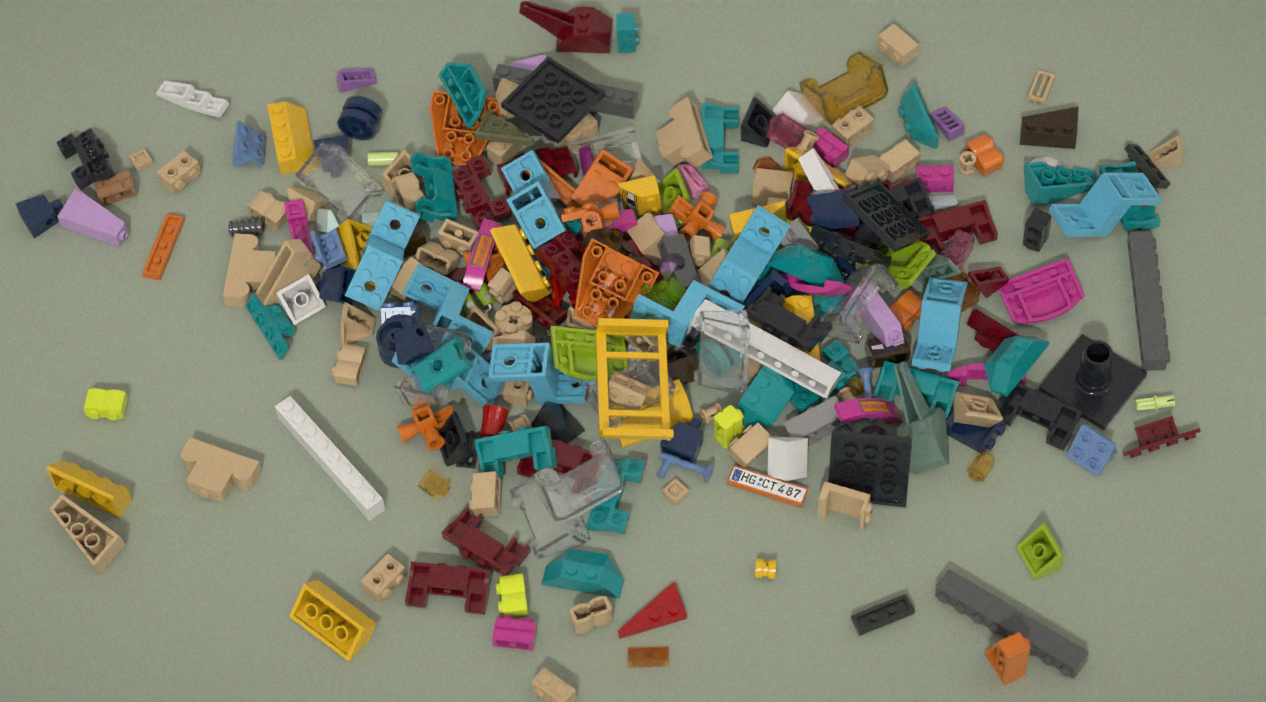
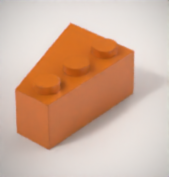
(1010, 658)

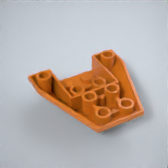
(451, 133)
(609, 283)

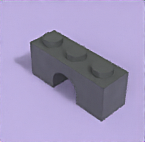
(676, 250)

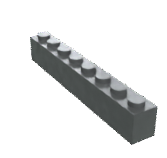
(616, 100)
(1147, 301)
(1006, 621)

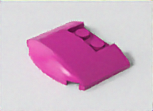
(1042, 293)

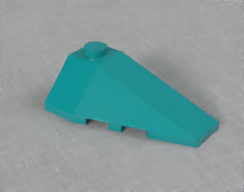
(1050, 184)

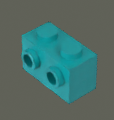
(627, 32)

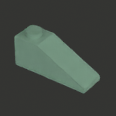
(938, 267)

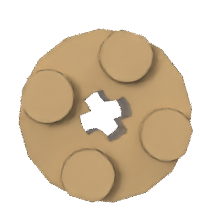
(514, 318)

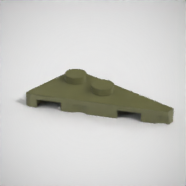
(499, 130)

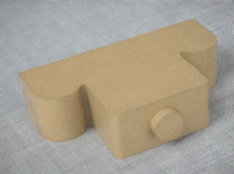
(684, 136)
(290, 264)
(245, 269)
(217, 470)

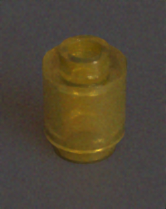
(981, 467)

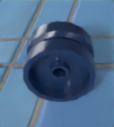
(360, 118)
(386, 341)

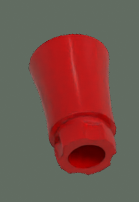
(493, 420)

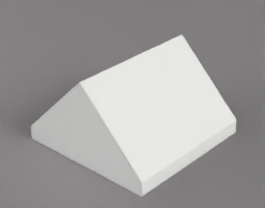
(798, 108)
(300, 299)
(787, 457)

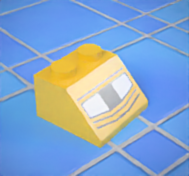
(641, 196)

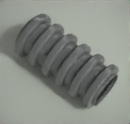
(246, 227)

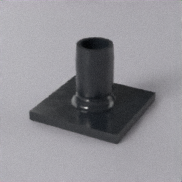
(553, 100)
(884, 218)
(1093, 380)
(871, 464)

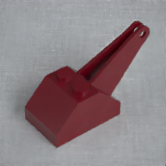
(576, 30)

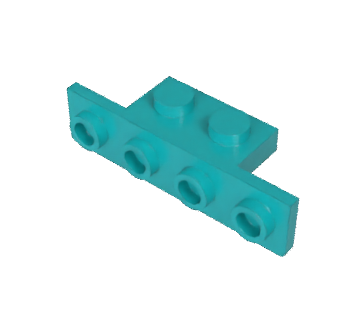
(272, 323)

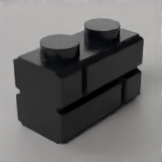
(1037, 230)

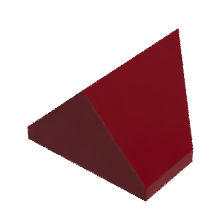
(989, 280)

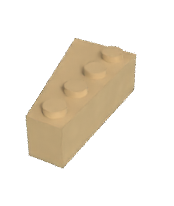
(90, 535)

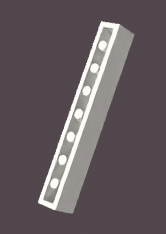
(785, 358)
(330, 458)

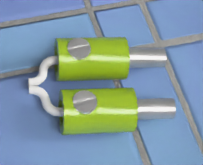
(484, 297)

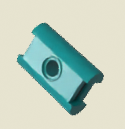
(449, 357)

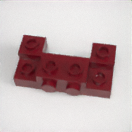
(558, 160)
(474, 196)
(799, 206)
(969, 218)
(561, 261)
(567, 459)
(481, 547)
(448, 581)

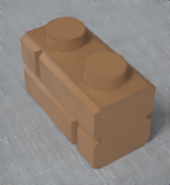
(115, 189)

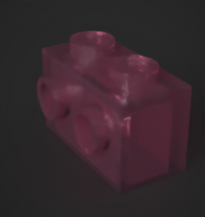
(785, 131)
(959, 248)

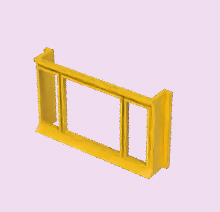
(631, 327)

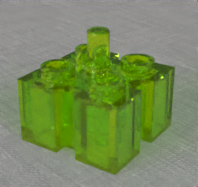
(666, 292)

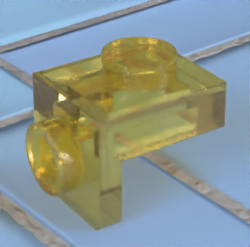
(434, 484)

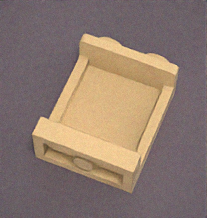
(846, 502)

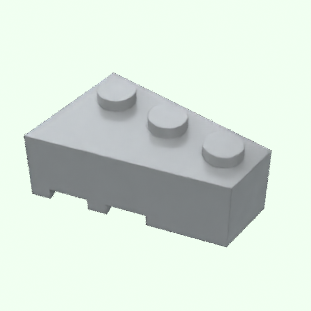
(817, 422)

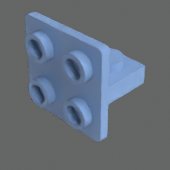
(248, 145)
(328, 249)
(391, 311)
(1092, 450)

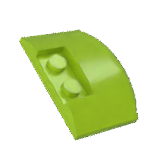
(908, 262)
(576, 352)

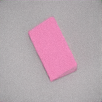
(693, 180)

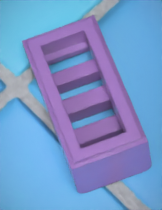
(346, 84)
(949, 134)

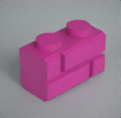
(830, 148)
(936, 178)
(514, 633)

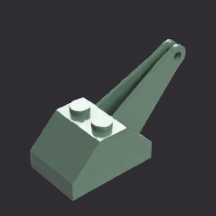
(922, 425)

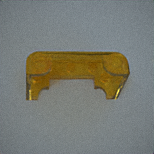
(859, 86)

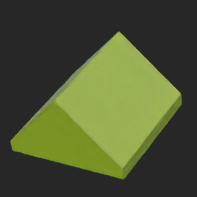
(670, 188)
(1041, 552)

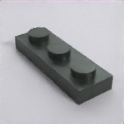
(1146, 166)
(882, 614)

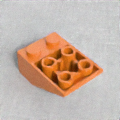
(601, 179)

